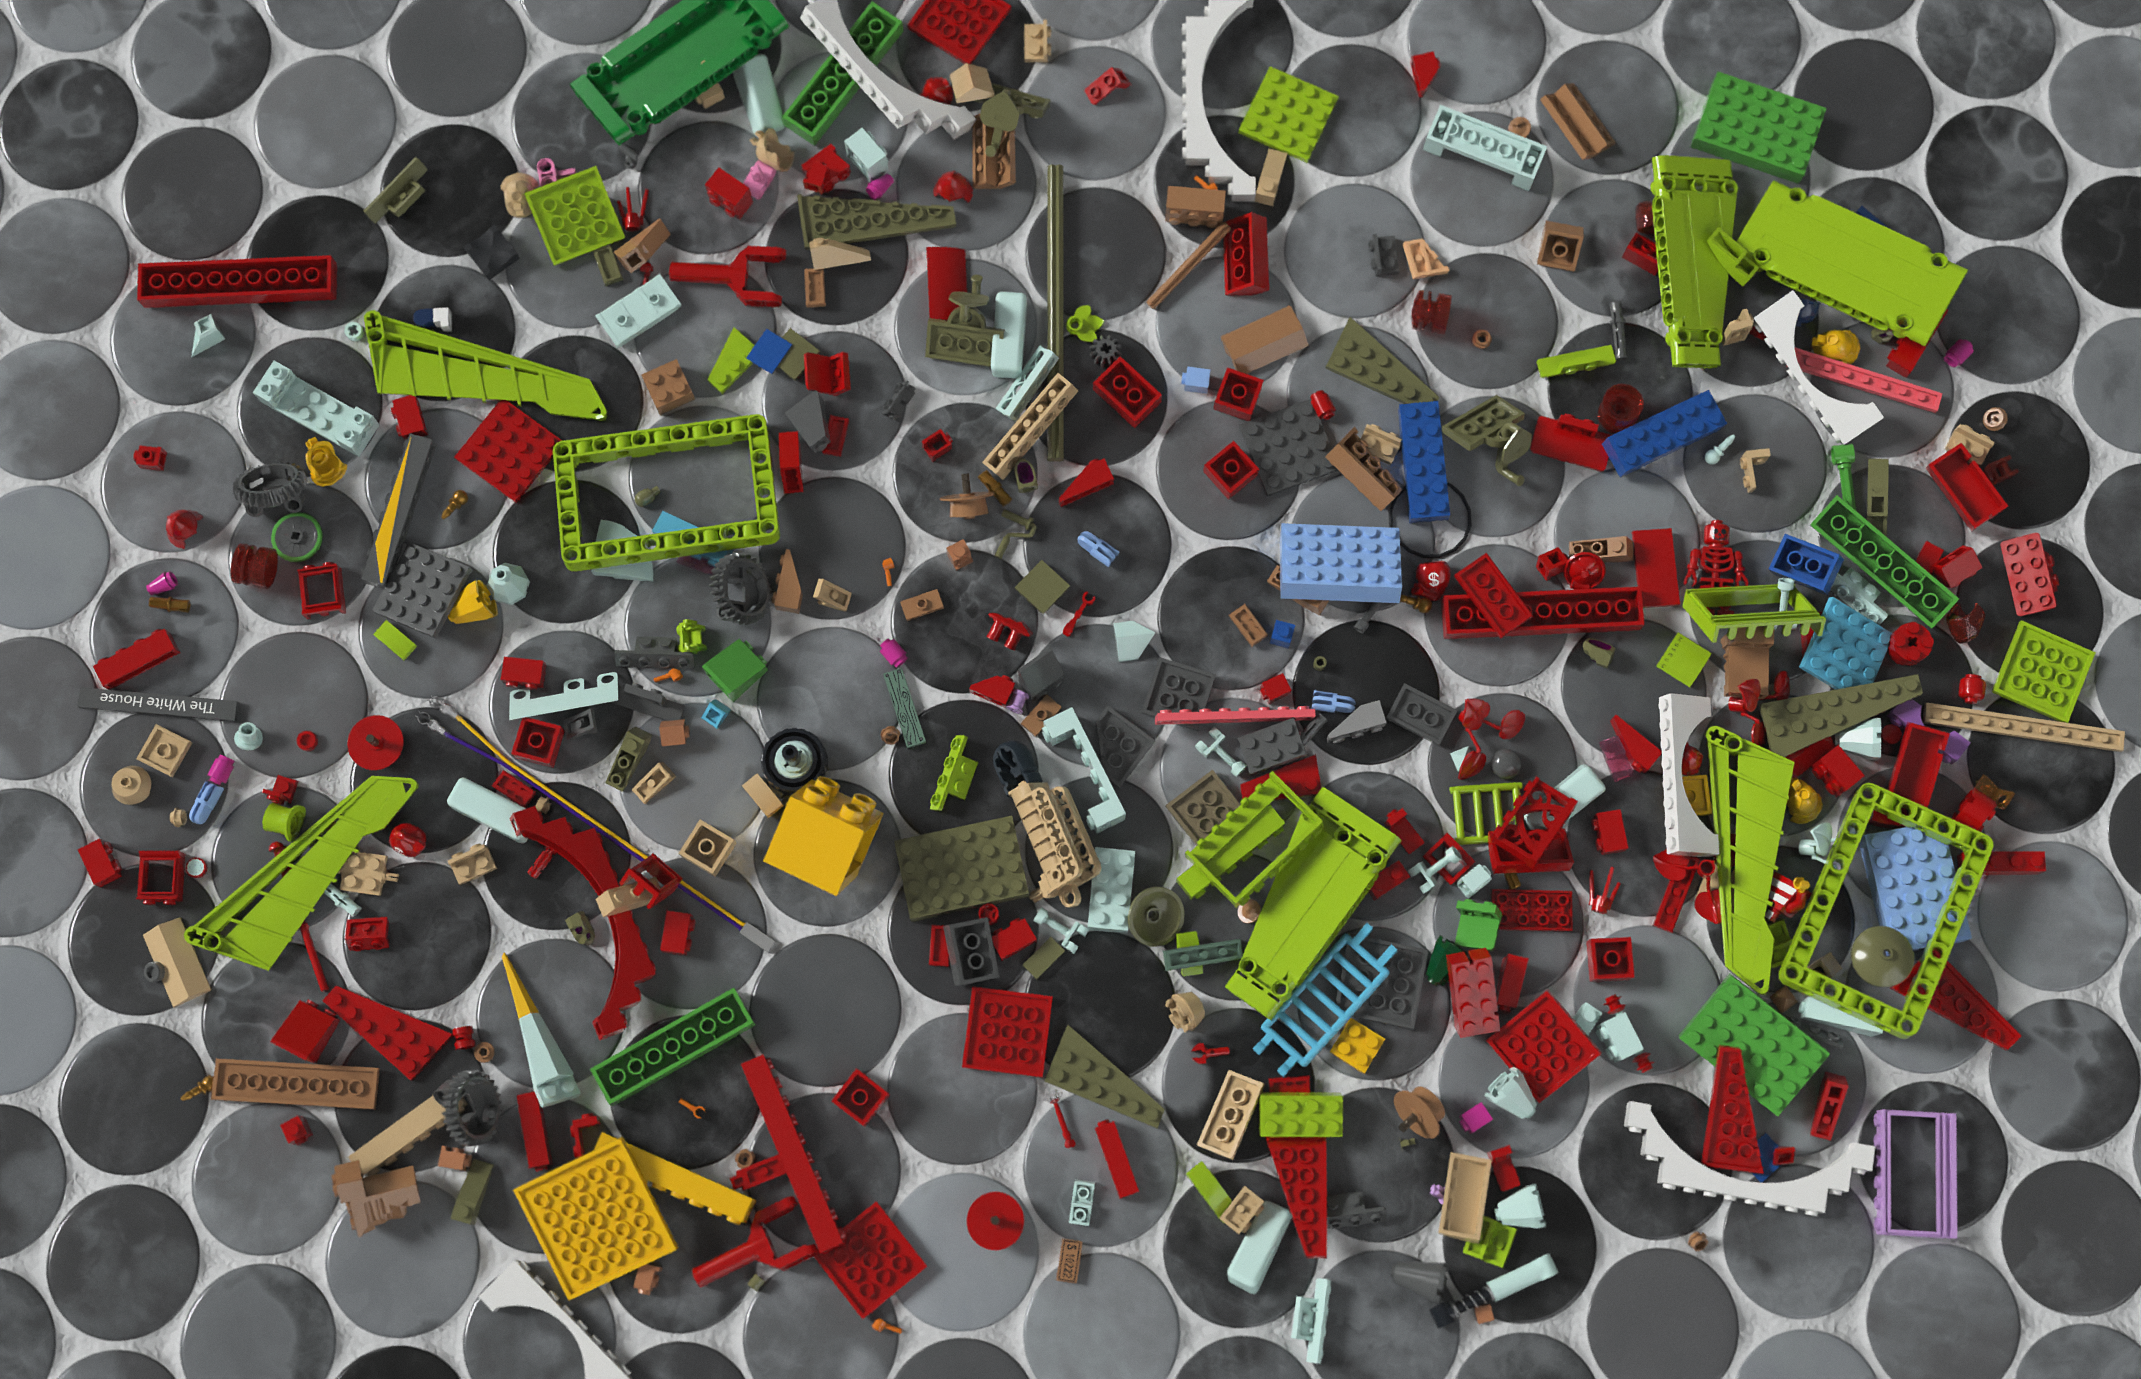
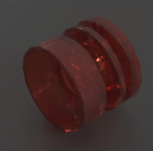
(1431, 312)
(1623, 399)
(254, 565)

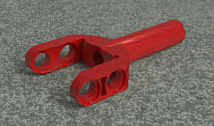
(733, 275)
(757, 1248)

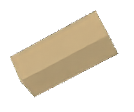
(971, 83)
(183, 971)
(1230, 1115)

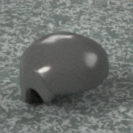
(1505, 763)

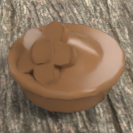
(1520, 126)
(1995, 419)
(1249, 912)

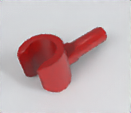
(647, 268)

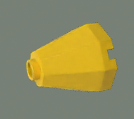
(473, 604)

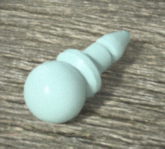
(1713, 455)

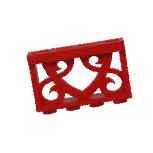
(1536, 848)

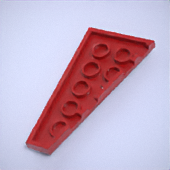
(398, 1037)

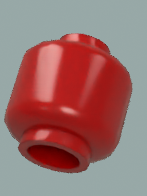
(1972, 688)

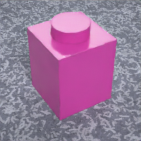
(1474, 1118)

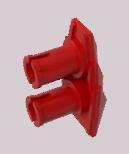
(1018, 629)

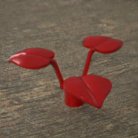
(1750, 692)
(1472, 719)
(1674, 869)

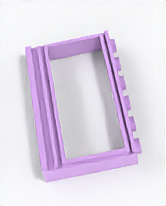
(1945, 1174)

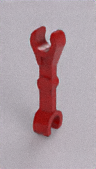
(1069, 627)

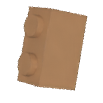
(1560, 245)

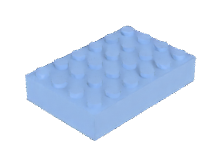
(1340, 563)
(1910, 882)

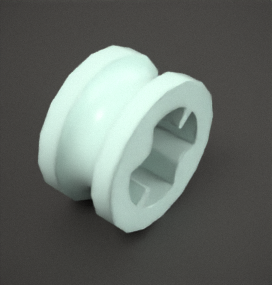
(352, 325)

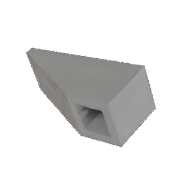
(1363, 719)

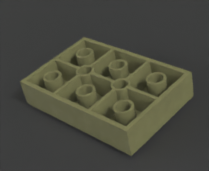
(961, 868)

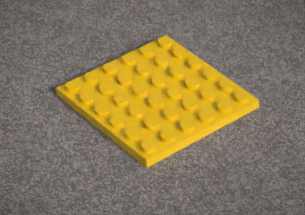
(595, 1218)

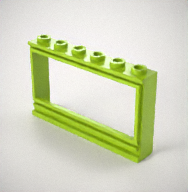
(1698, 599)
(1237, 821)

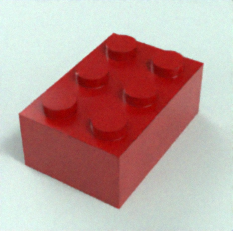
(1127, 392)

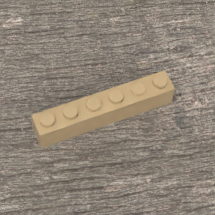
(401, 1136)

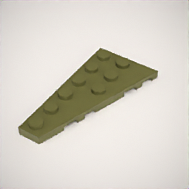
(1373, 366)
(1092, 1076)

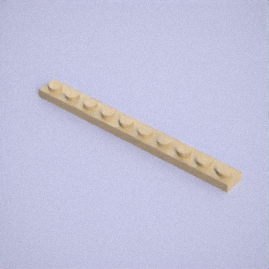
(2023, 727)

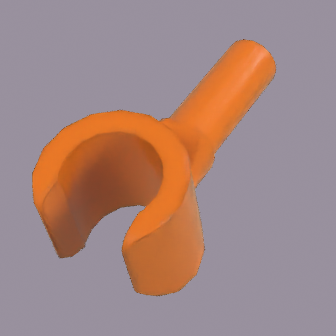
(1212, 186)
(887, 565)
(674, 673)
(691, 1107)
(879, 1324)

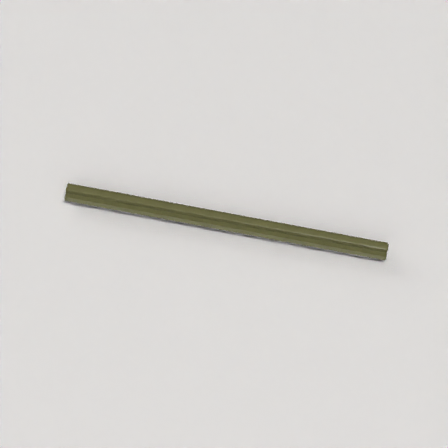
(1055, 431)

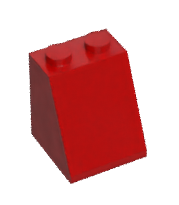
(306, 1031)

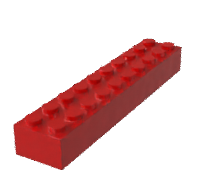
(237, 281)
(1552, 613)

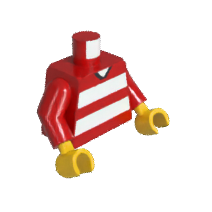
(1787, 896)

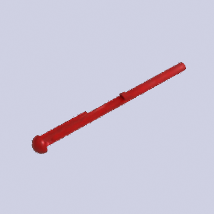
(278, 847)

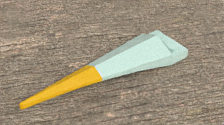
(549, 1070)

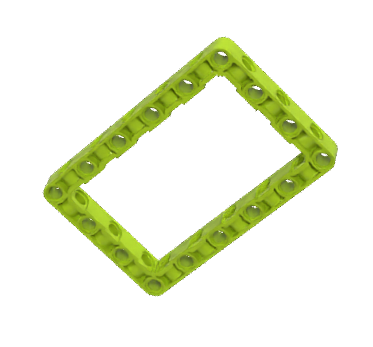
(672, 543)
(1829, 883)

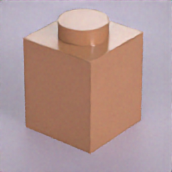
(674, 732)

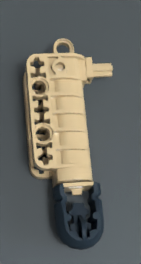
(1047, 826)

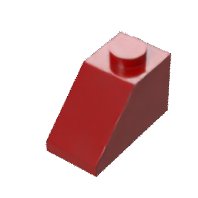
(1424, 71)
(994, 689)

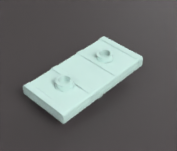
(638, 311)

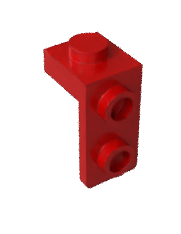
(1403, 829)
(587, 1120)

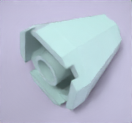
(508, 583)
(1862, 739)
(1512, 1094)
(1522, 1209)

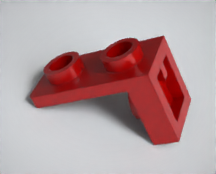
(1106, 84)
(282, 791)
(1504, 1168)

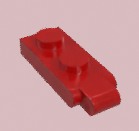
(758, 1173)

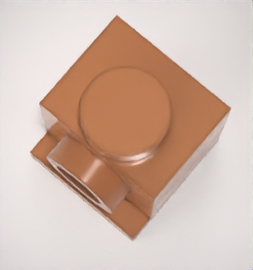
(959, 554)
(454, 1159)
(647, 1278)

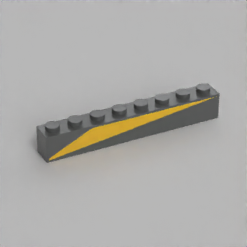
(398, 510)

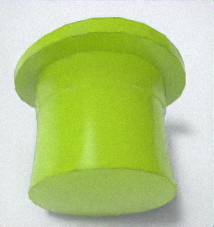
(284, 820)

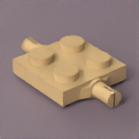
(365, 873)

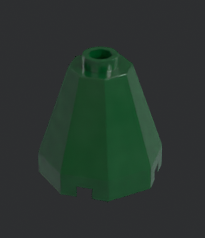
(1437, 966)

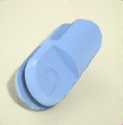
(1097, 548)
(1332, 702)
(205, 802)

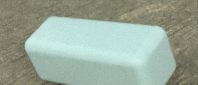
(759, 94)
(1009, 352)
(1581, 785)
(485, 807)
(1259, 1247)

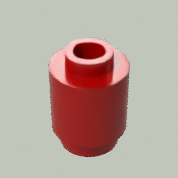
(1322, 405)

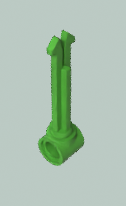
(1843, 457)

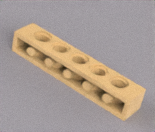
(1030, 426)

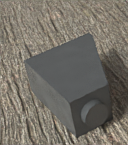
(811, 421)

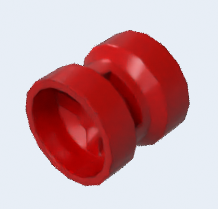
(989, 911)
(463, 1037)

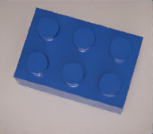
(1806, 564)

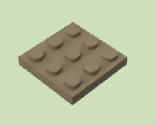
(1202, 806)

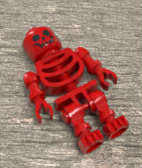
(1716, 537)

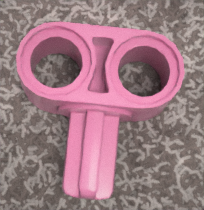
(552, 175)
(759, 179)

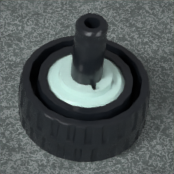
(793, 760)

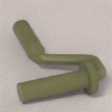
(1028, 523)

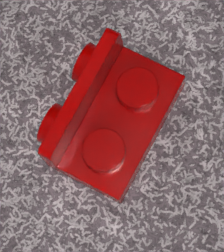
(367, 933)

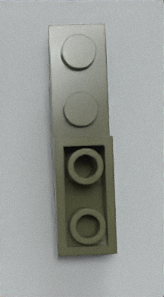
(1878, 493)

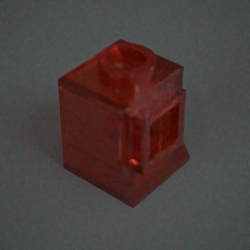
(2002, 464)

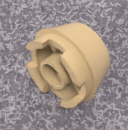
(131, 785)
(1185, 1011)

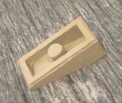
(653, 782)

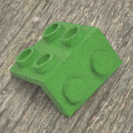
(1477, 924)

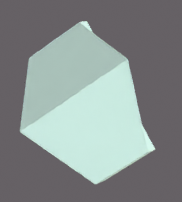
(206, 334)
(1131, 640)

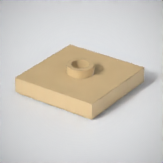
(164, 750)

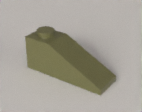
(472, 1192)

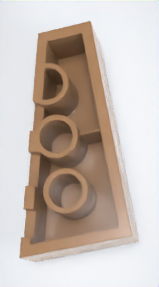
(1364, 470)

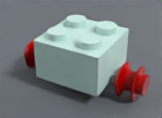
(1621, 1037)

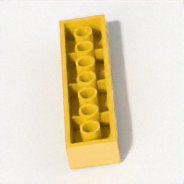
(689, 1184)

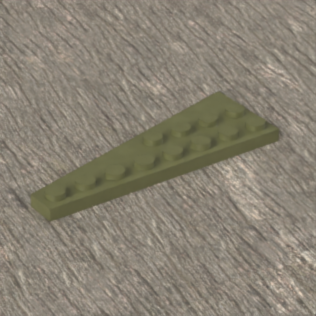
(867, 219)
(1813, 717)

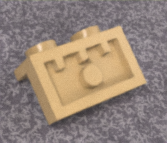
(1036, 42)
(1738, 329)
(1381, 443)
(1976, 444)
(472, 863)
(1242, 1210)

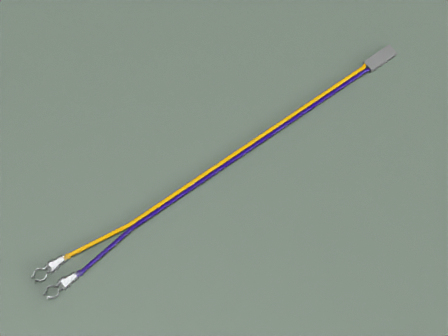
(748, 930)

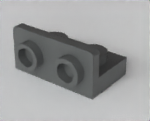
(1384, 255)

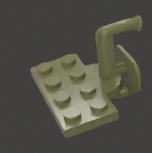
(1004, 111)
(959, 337)
(1496, 426)

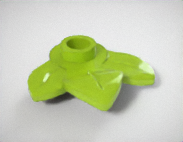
(1087, 324)

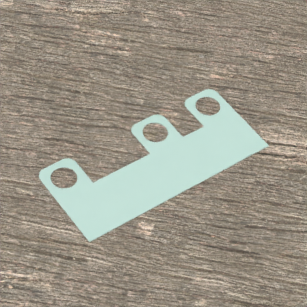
(568, 700)

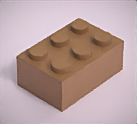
(1195, 206)

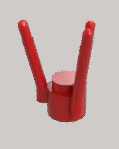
(631, 220)
(1601, 903)

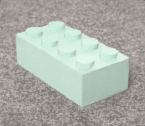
(1111, 891)

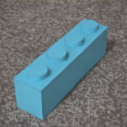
(669, 523)

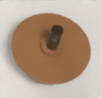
(967, 503)
(1419, 1111)

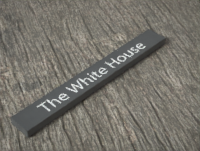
(158, 704)

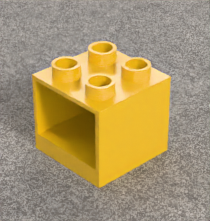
(824, 835)

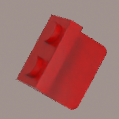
(827, 373)

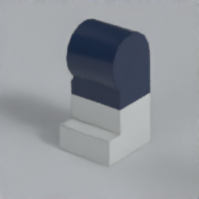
(434, 318)

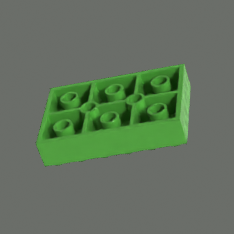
(1758, 127)
(1773, 1049)

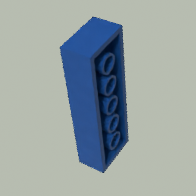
(1664, 433)
(1423, 462)

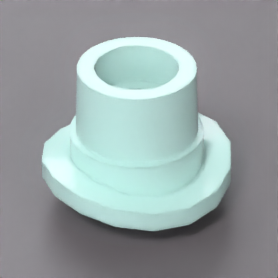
(248, 736)

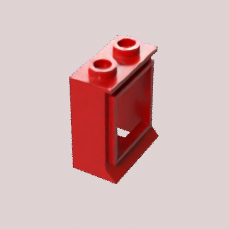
(322, 608)
(658, 869)
(167, 898)

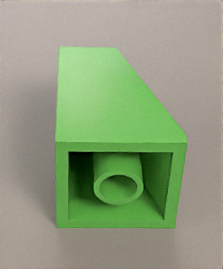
(735, 669)

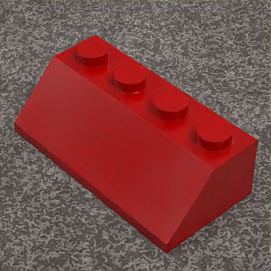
(1246, 256)

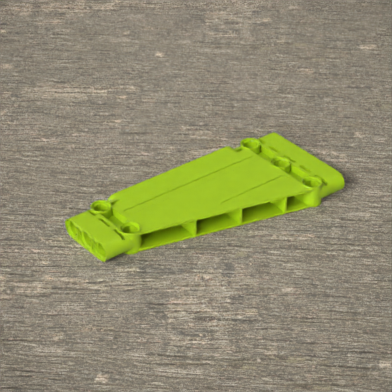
(1687, 208)
(1311, 901)

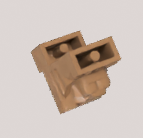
(1746, 661)
(375, 1197)

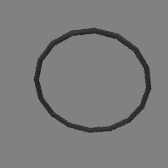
(1447, 552)

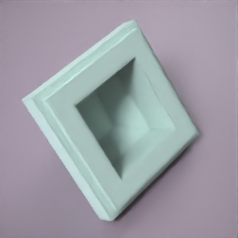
(1458, 756)

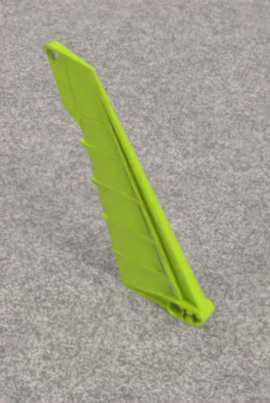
(427, 374)
(1760, 813)
(277, 917)

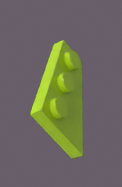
(731, 361)

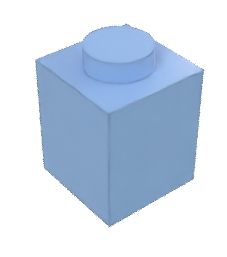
(1196, 380)

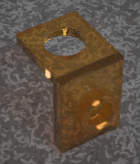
(1990, 789)

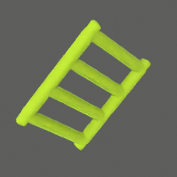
(1481, 838)

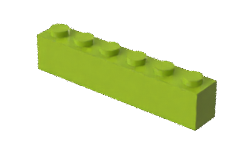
(1238, 849)

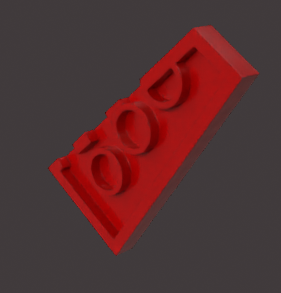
(1300, 777)

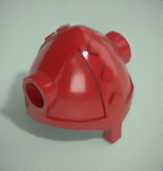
(938, 90)
(1691, 760)

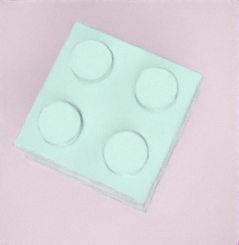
(866, 154)

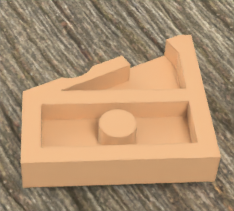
(1422, 260)

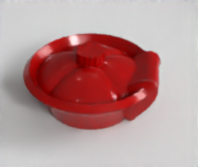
(1584, 571)

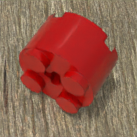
(1920, 641)
(1975, 809)

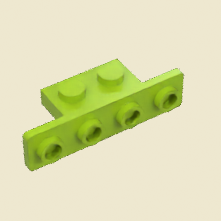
(1576, 361)
(956, 775)

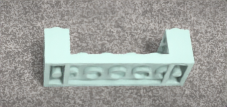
(1485, 144)
(316, 409)
(1066, 726)

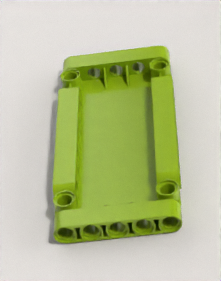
(1850, 262)

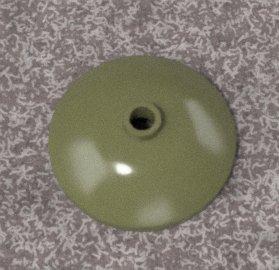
(1165, 920)
(1873, 965)

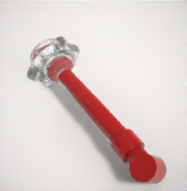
(1053, 1098)

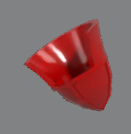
(953, 187)
(181, 526)

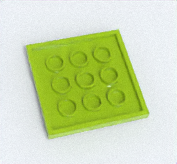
(1288, 114)
(574, 215)
(2043, 672)

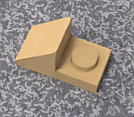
(832, 595)

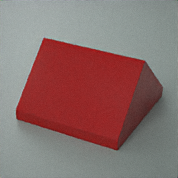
(1642, 253)

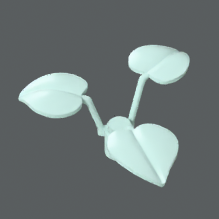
(1821, 844)

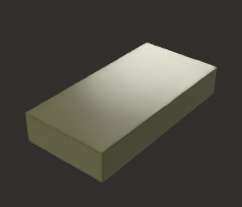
(608, 265)
(1043, 958)

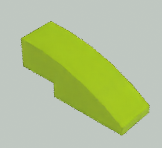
(1732, 256)
(1209, 1188)

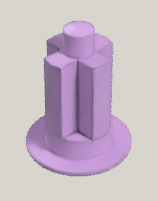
(1438, 1192)

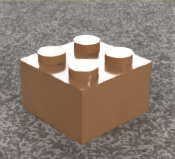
(668, 387)

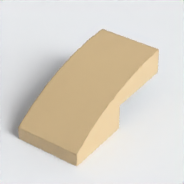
(762, 795)

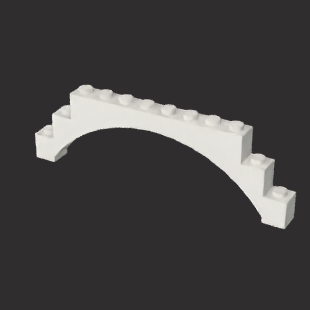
(895, 101)
(1201, 144)
(1682, 1171)

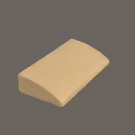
(1464, 1197)

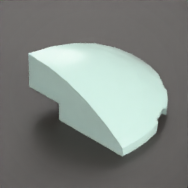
(636, 571)

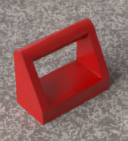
(1467, 861)

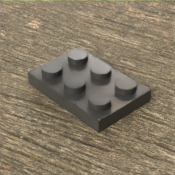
(1421, 714)
(1272, 746)

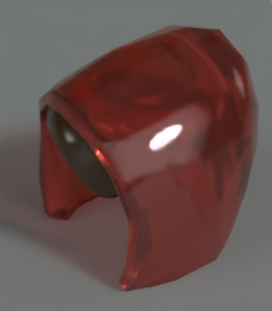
(1644, 217)
(1963, 626)

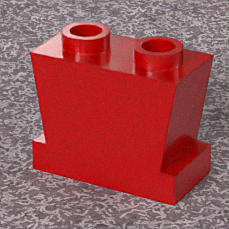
(838, 168)

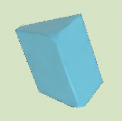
(716, 713)

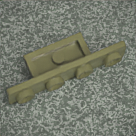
(399, 193)

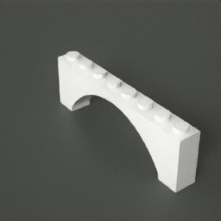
(1779, 326)
(1684, 830)
(520, 1288)

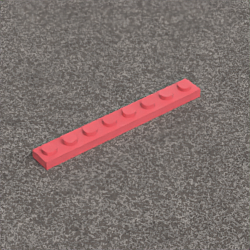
(1868, 381)
(1225, 715)

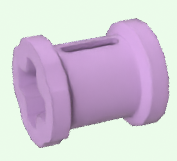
(1017, 701)

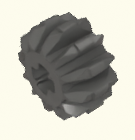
(1110, 346)

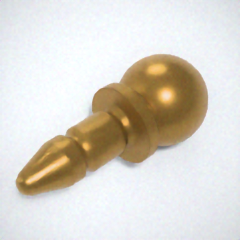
(459, 498)
(1424, 604)
(203, 1087)

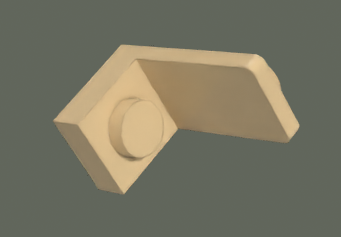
(1756, 457)

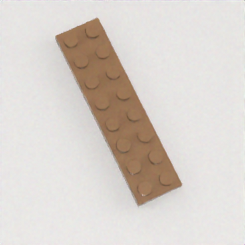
(295, 1084)

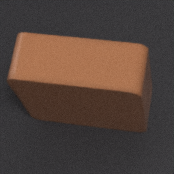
(1483, 1313)

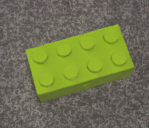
(1301, 1114)

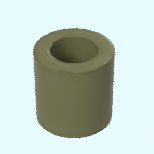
(1316, 666)
(756, 1282)

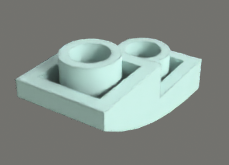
(1081, 1202)

